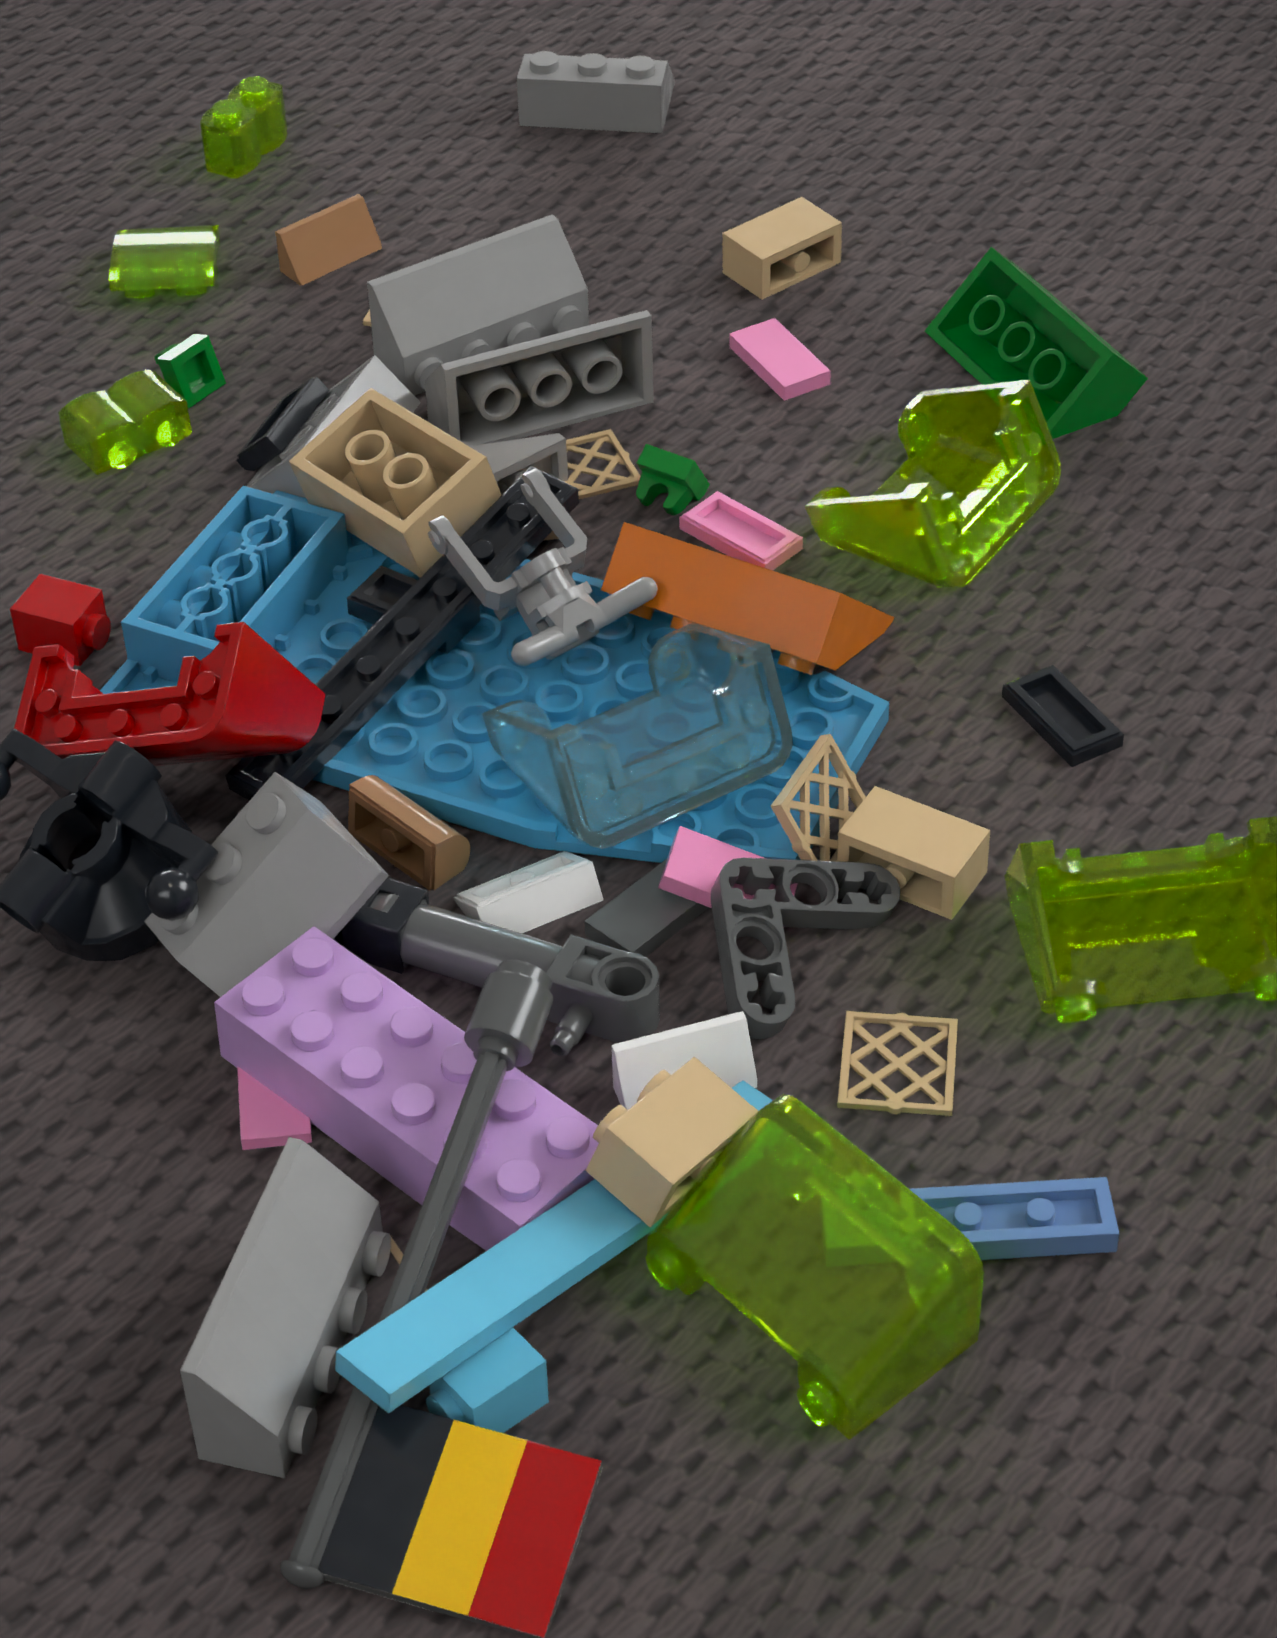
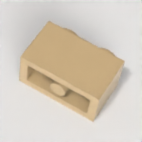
(782, 247)
(926, 850)
(666, 1138)

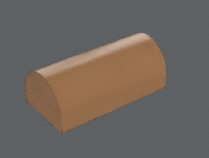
(405, 833)

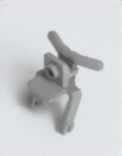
(543, 589)

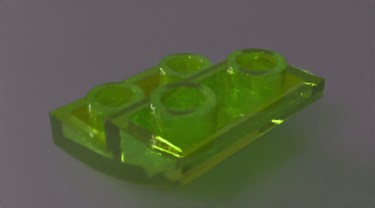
(164, 259)

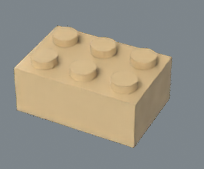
(394, 477)

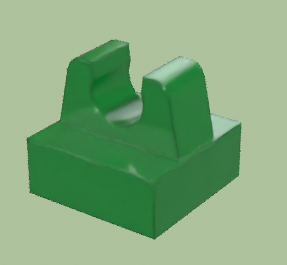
(191, 368)
(672, 475)

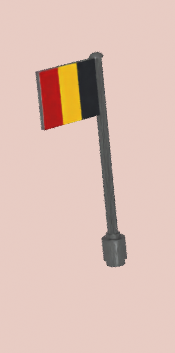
(428, 1501)

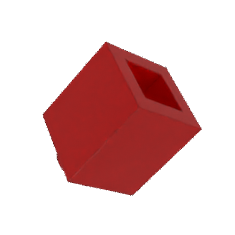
(63, 615)

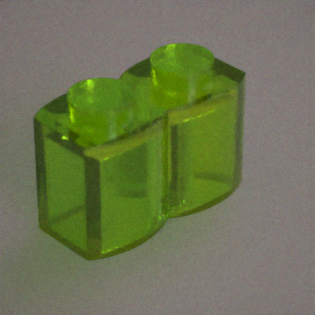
(244, 127)
(125, 421)

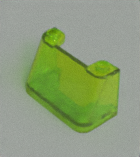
(969, 485)
(1147, 922)
(826, 1263)

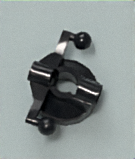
(100, 852)

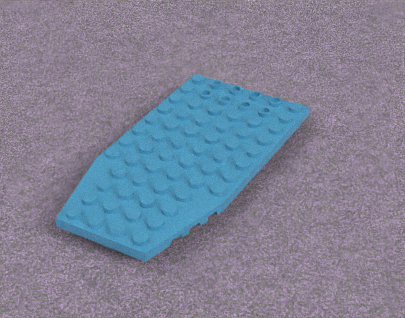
(289, 579)

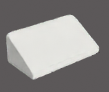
(534, 893)
(718, 1043)

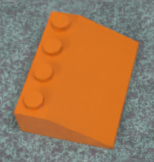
(740, 598)

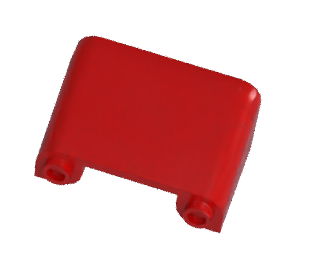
(224, 706)

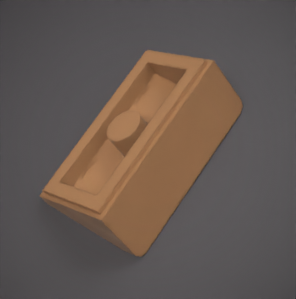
(327, 240)

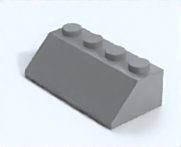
(477, 300)
(544, 382)
(283, 1315)

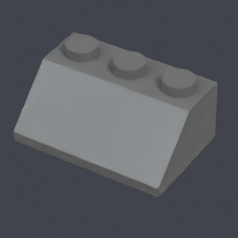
(594, 92)
(372, 374)
(274, 878)

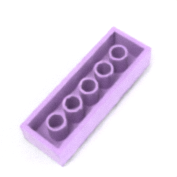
(389, 1081)

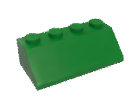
(1015, 330)

